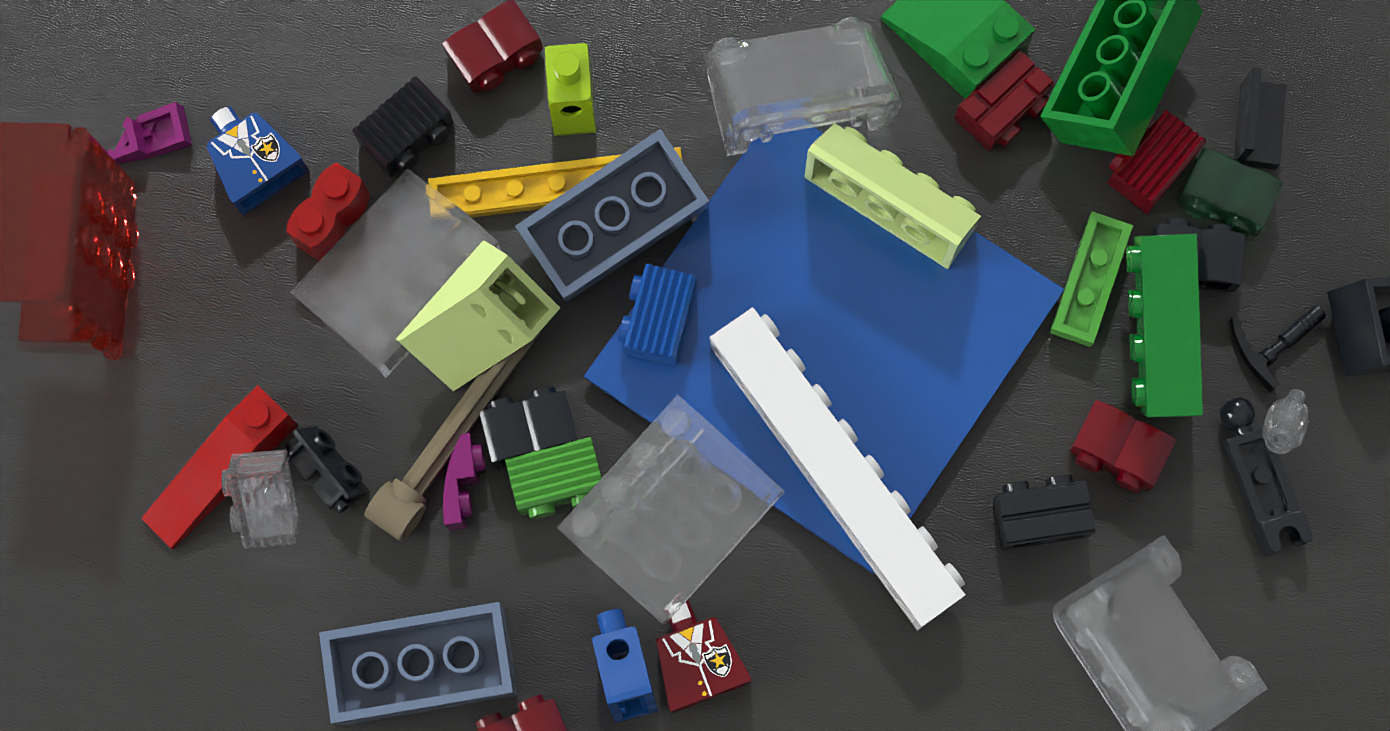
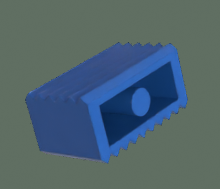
(658, 315)

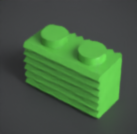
(553, 477)

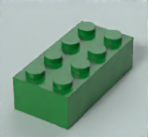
(1119, 72)
(1167, 325)

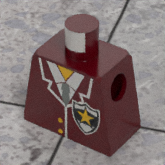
(698, 661)

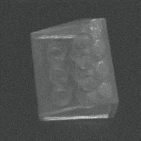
(390, 268)
(670, 509)

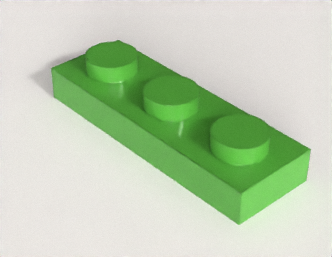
(1091, 279)

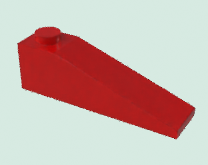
(251, 426)

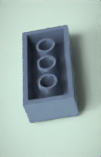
(613, 215)
(418, 664)

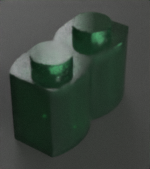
(1229, 192)

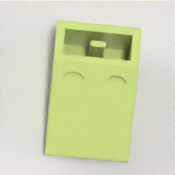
(477, 317)

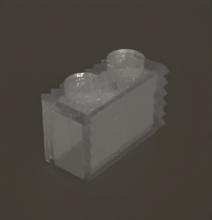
(262, 498)

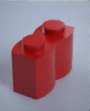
(335, 204)

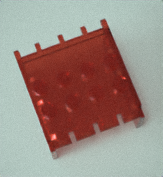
(65, 235)

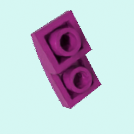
(461, 471)

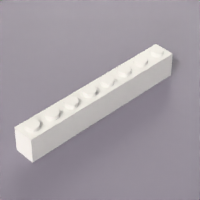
(836, 468)

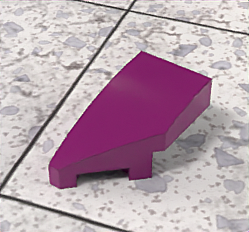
(153, 134)

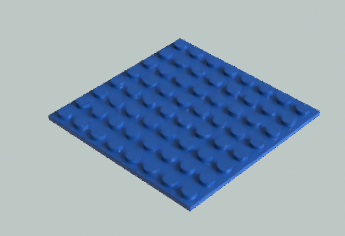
(875, 322)

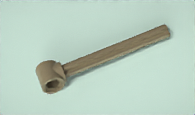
(401, 504)

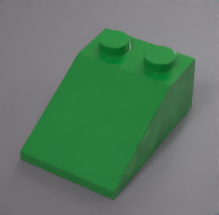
(960, 37)

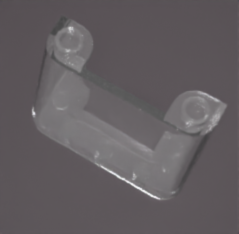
(800, 82)
(1149, 650)

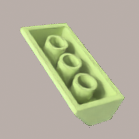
(891, 194)

